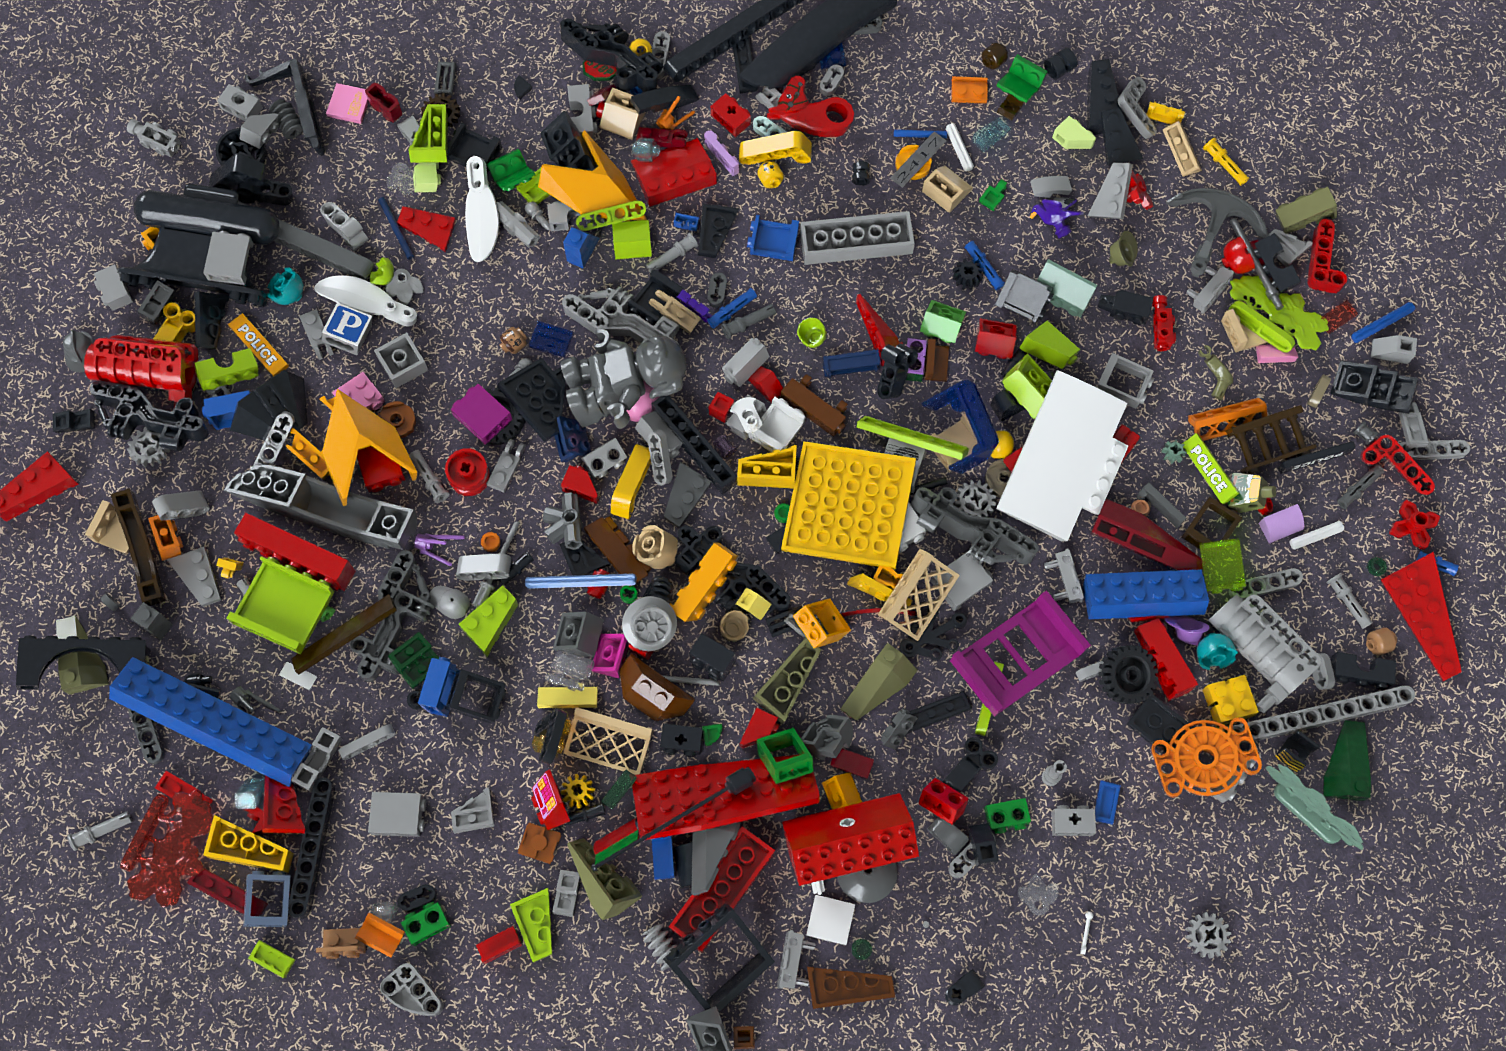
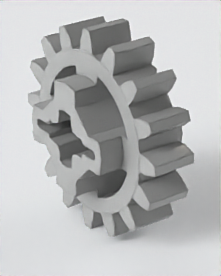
(148, 447)
(982, 498)
(1201, 929)

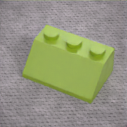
(1028, 384)

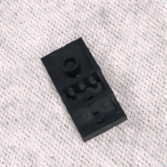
(566, 144)
(1374, 387)

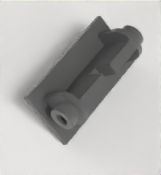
(892, 735)

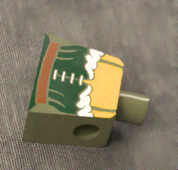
(1252, 492)

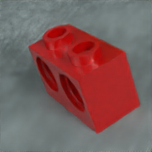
(943, 801)

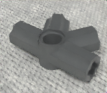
(565, 522)

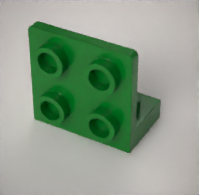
(1022, 79)
(510, 170)

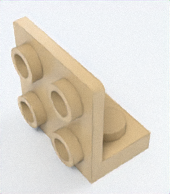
(1240, 335)
(107, 529)

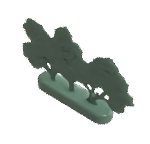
(1312, 808)

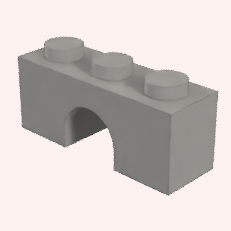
(578, 101)
(560, 214)
(318, 759)

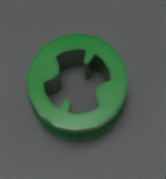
(631, 589)

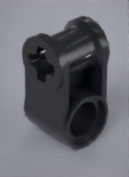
(966, 986)

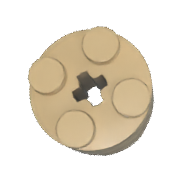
(655, 547)

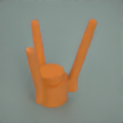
(666, 120)

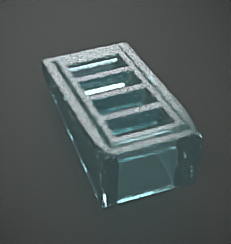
(983, 141)
(249, 793)

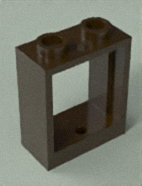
(1195, 537)

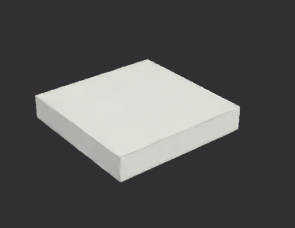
(830, 920)

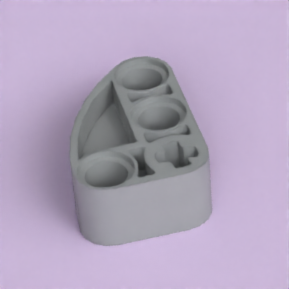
(405, 991)

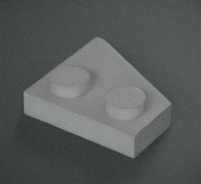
(1292, 247)
(474, 814)

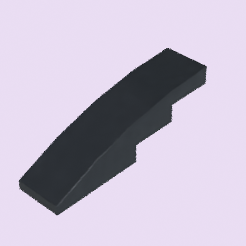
(663, 98)

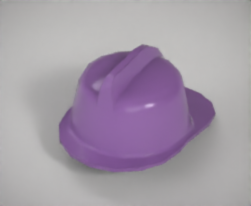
(1187, 628)

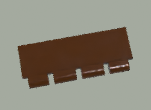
(613, 547)

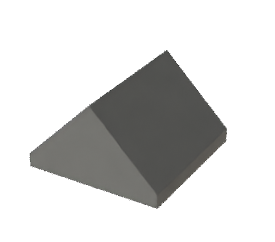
(709, 1031)

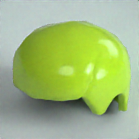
(384, 273)
(811, 332)

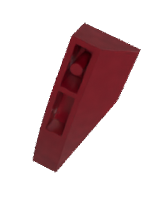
(1142, 536)

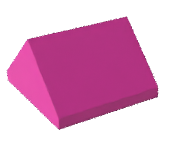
(610, 654)

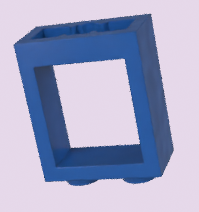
(221, 409)
(437, 686)

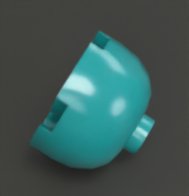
(285, 287)
(1216, 651)

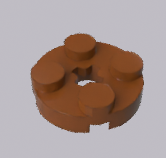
(404, 412)

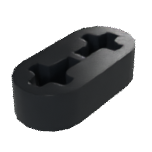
(419, 902)

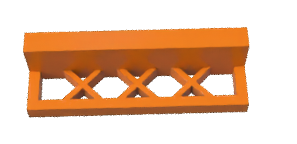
(1226, 413)

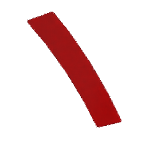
(871, 611)

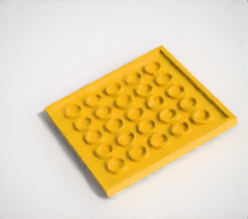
(849, 505)

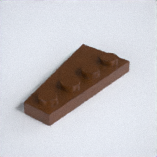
(839, 987)

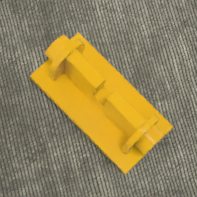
(1164, 114)

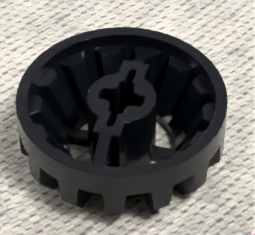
(231, 144)

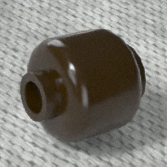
(994, 55)

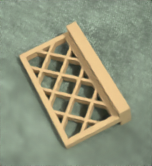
(904, 589)
(612, 724)

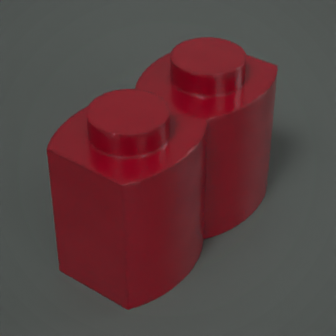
(383, 102)

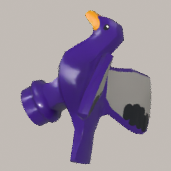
(1055, 212)

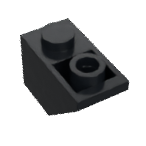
(983, 845)

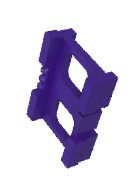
(700, 309)

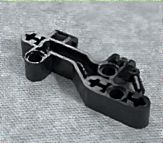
(609, 49)
(135, 410)
(693, 553)

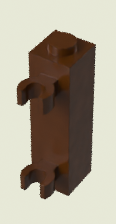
(813, 407)

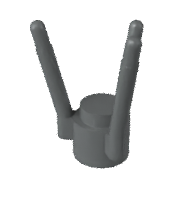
(242, 698)

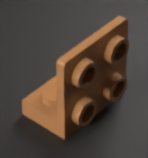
(341, 942)

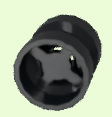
(861, 172)

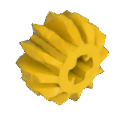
(570, 794)

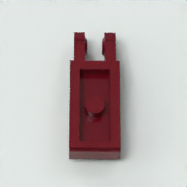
(664, 137)

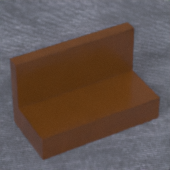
(936, 362)

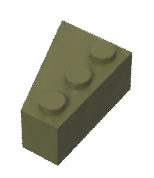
(1307, 210)

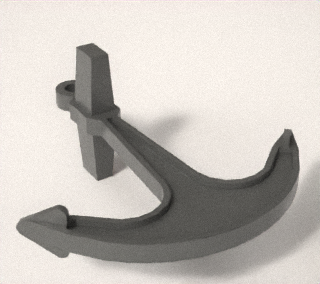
(1222, 205)

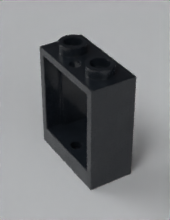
(457, 690)

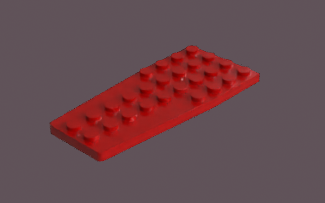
(670, 792)

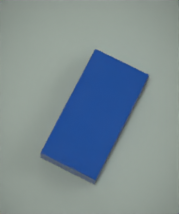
(1106, 802)

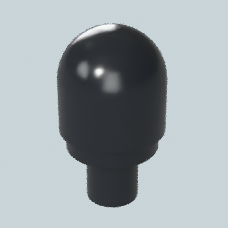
(198, 679)

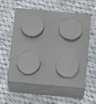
(401, 360)

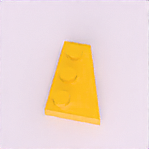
(872, 587)

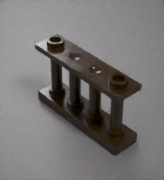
(1274, 422)

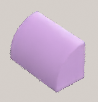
(1282, 523)

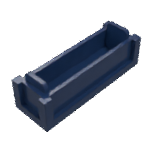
(851, 363)

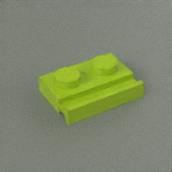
(531, 191)

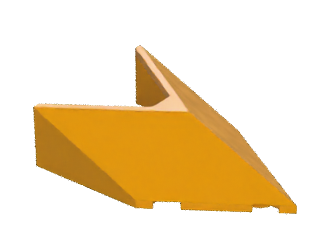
(587, 189)
(355, 428)

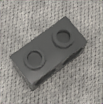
(155, 302)

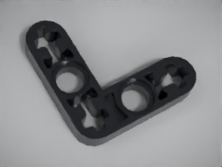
(551, 727)

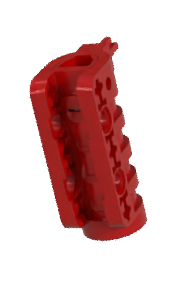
(143, 367)

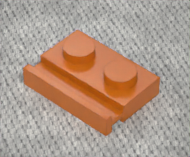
(969, 89)

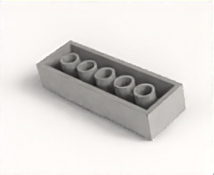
(856, 238)

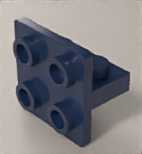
(571, 439)

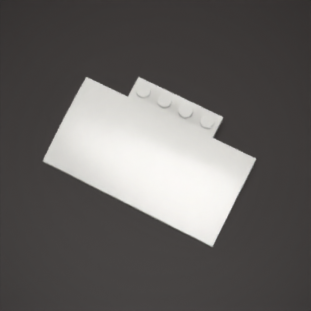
(1066, 458)

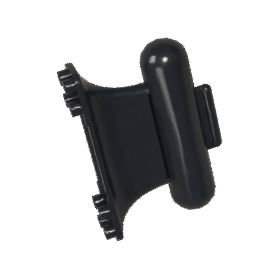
(185, 238)

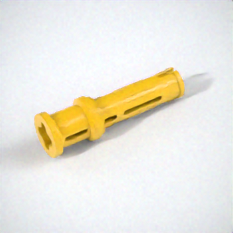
(1222, 157)

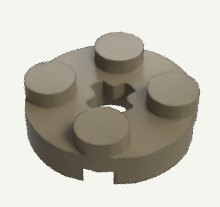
(993, 477)

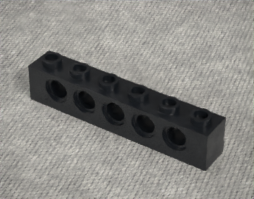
(695, 444)

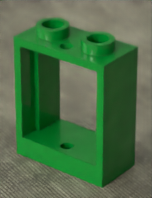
(781, 770)

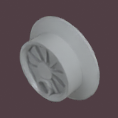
(649, 623)

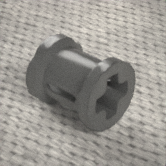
(1365, 433)

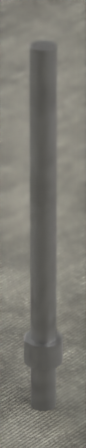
(1271, 291)

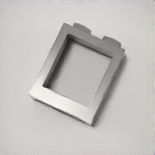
(1131, 368)

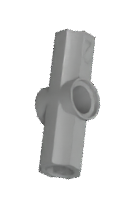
(517, 225)

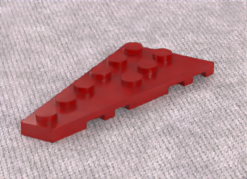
(1422, 604)

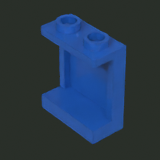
(773, 239)

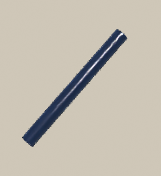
(388, 213)

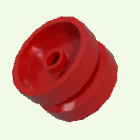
(467, 472)

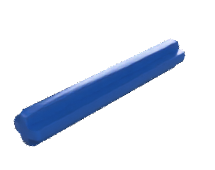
(1382, 322)

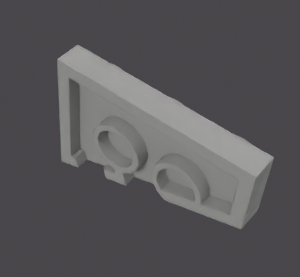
(1113, 193)

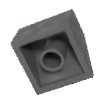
(578, 633)

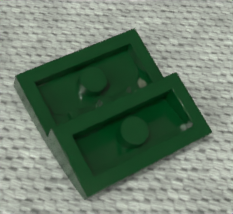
(413, 659)

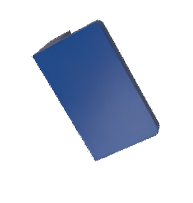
(663, 858)

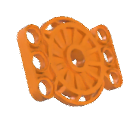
(1210, 740)

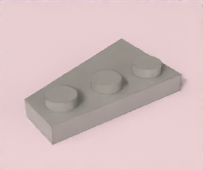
(197, 574)

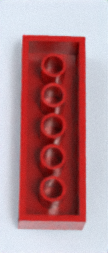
(294, 552)
(735, 876)

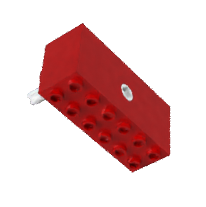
(850, 840)

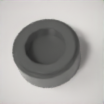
(110, 602)

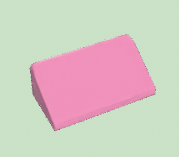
(1270, 354)

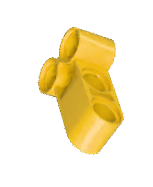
(175, 326)

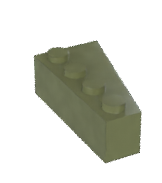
(786, 683)

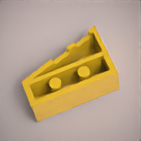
(769, 469)

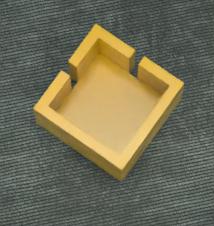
(1233, 700)

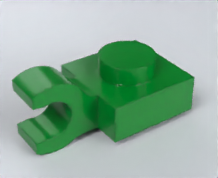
(993, 196)

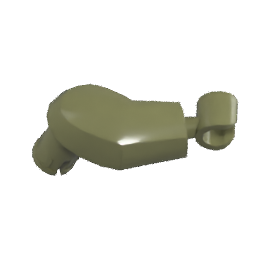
(1220, 371)

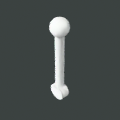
(1089, 915)

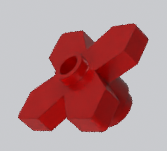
(1137, 192)
(1415, 524)

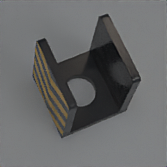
(1302, 745)

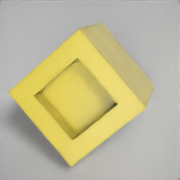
(753, 603)

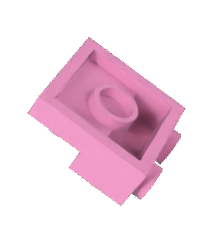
(363, 392)

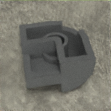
(828, 736)

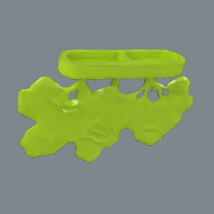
(1290, 316)

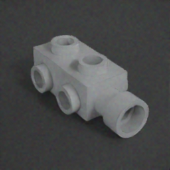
(165, 141)

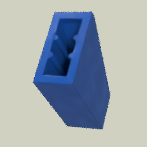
(579, 246)

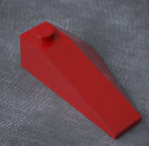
(877, 329)

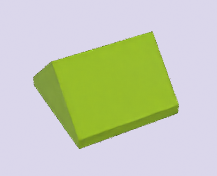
(632, 239)

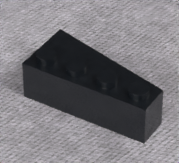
(1101, 94)

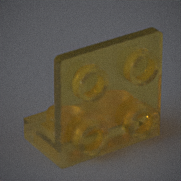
(537, 742)

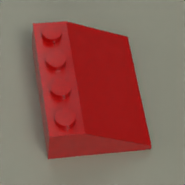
(675, 173)

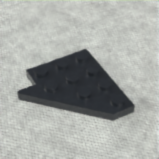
(537, 396)

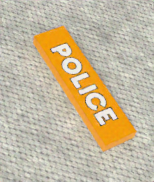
(259, 345)

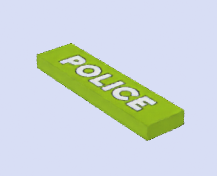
(1210, 469)

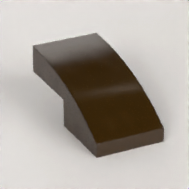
(1010, 107)

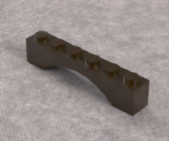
(139, 547)

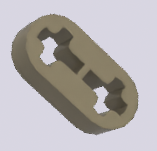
(1319, 391)

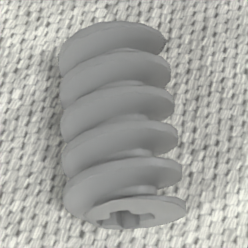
(659, 943)

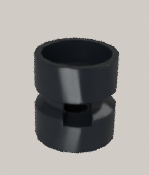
(1061, 63)

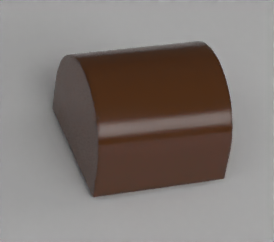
(744, 1037)

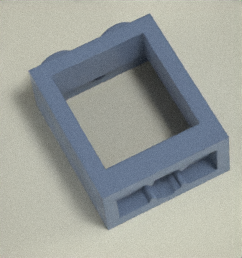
(260, 921)

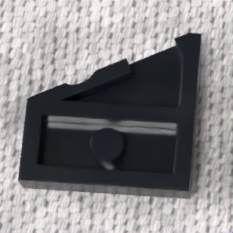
(582, 560)

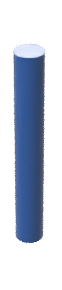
(917, 133)

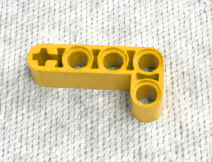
(774, 147)
(630, 482)

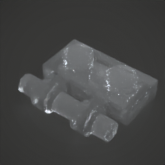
(571, 665)

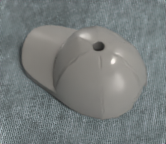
(441, 600)

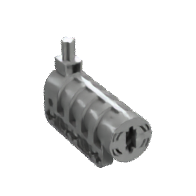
(1266, 646)

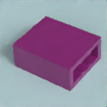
(481, 413)

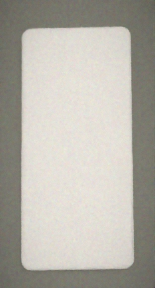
(304, 679)

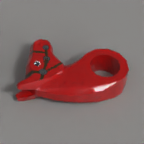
(811, 117)

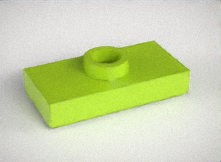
(271, 959)

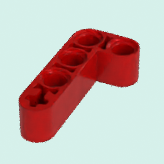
(1324, 255)
(1401, 467)

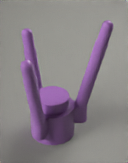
(427, 541)

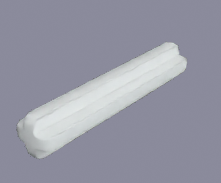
(959, 147)
(1316, 535)

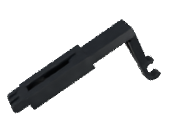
(304, 101)

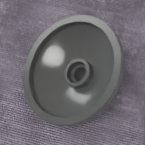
(869, 887)

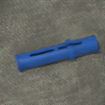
(972, 248)
(726, 312)

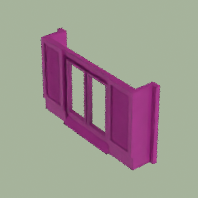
(1050, 633)

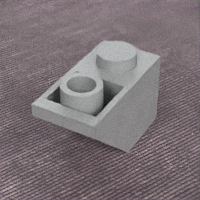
(258, 128)
(1394, 348)

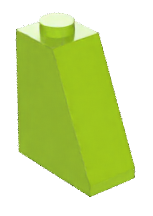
(1050, 345)

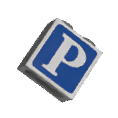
(347, 328)

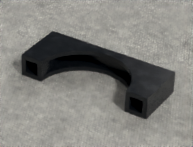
(39, 653)

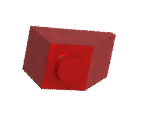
(578, 482)
(760, 725)

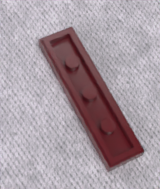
(226, 892)

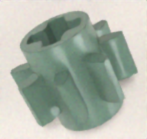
(1169, 453)

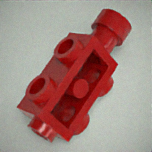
(1165, 321)

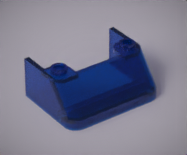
(966, 397)

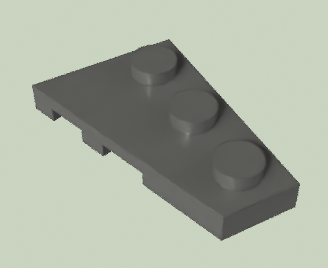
(685, 494)

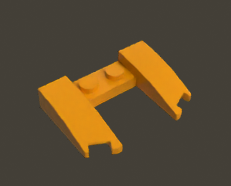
(307, 451)

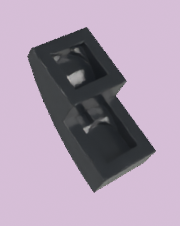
(73, 421)

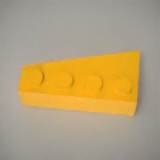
(239, 846)

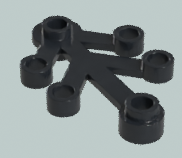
(930, 637)

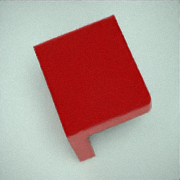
(720, 406)

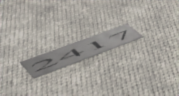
(918, 159)

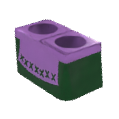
(917, 375)

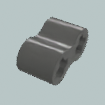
(948, 835)

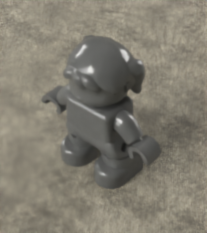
(618, 377)

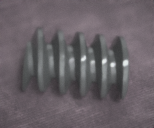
(287, 119)

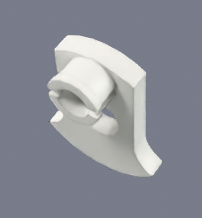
(742, 406)

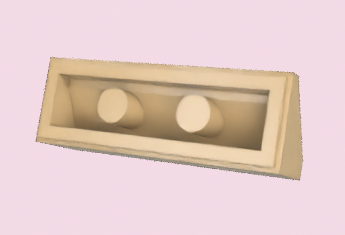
(1182, 149)

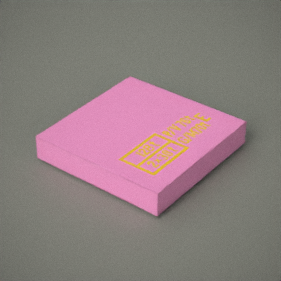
(348, 103)

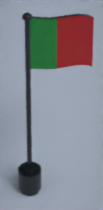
(628, 834)

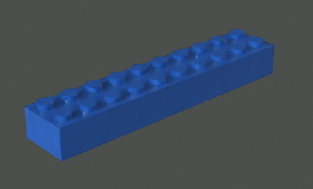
(209, 721)

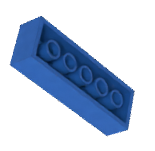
(1145, 594)

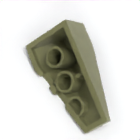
(884, 678)
(605, 888)

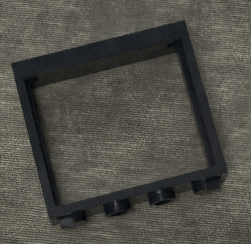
(740, 980)

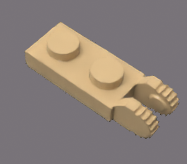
(675, 311)

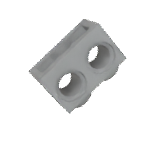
(602, 454)

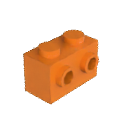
(165, 537)

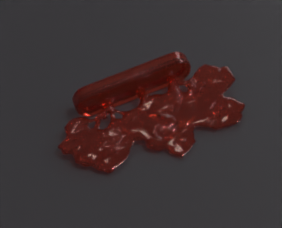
(171, 855)

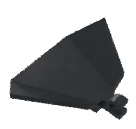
(260, 408)

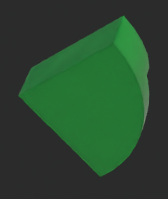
(711, 733)

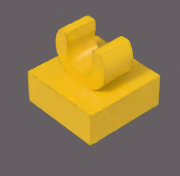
(229, 566)

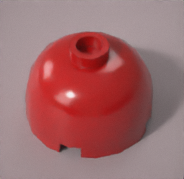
(1237, 256)

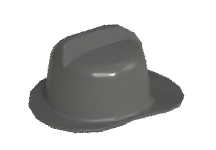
(75, 348)

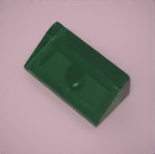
(619, 789)

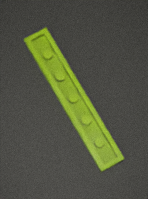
(913, 437)

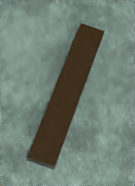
(344, 634)

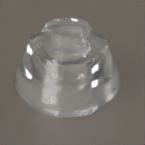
(385, 910)

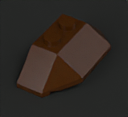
(652, 691)

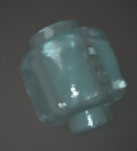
(645, 149)

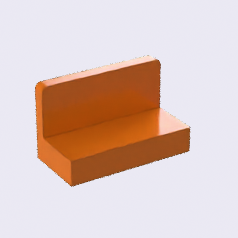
(380, 935)

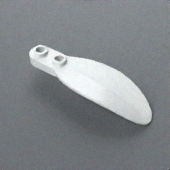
(481, 212)
(365, 298)

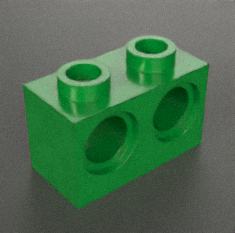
(1005, 810)
(427, 928)

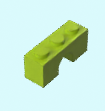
(213, 376)

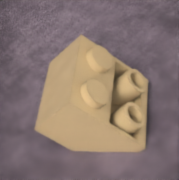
(620, 115)
(946, 188)

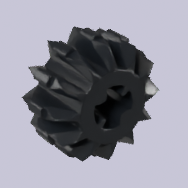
(967, 274)

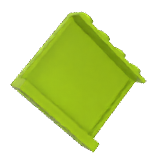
(282, 605)

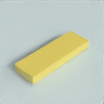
(564, 698)

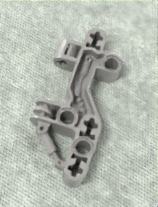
(616, 323)

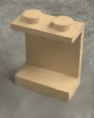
(959, 433)

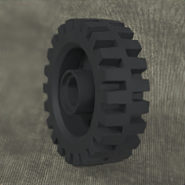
(513, 426)
(1115, 678)

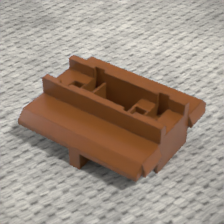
(539, 843)

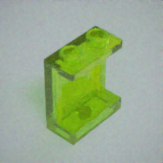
(1222, 565)

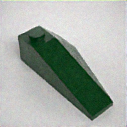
(1349, 766)

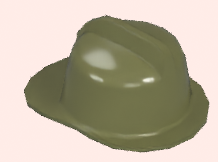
(1124, 250)

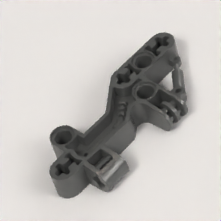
(981, 531)
(391, 627)

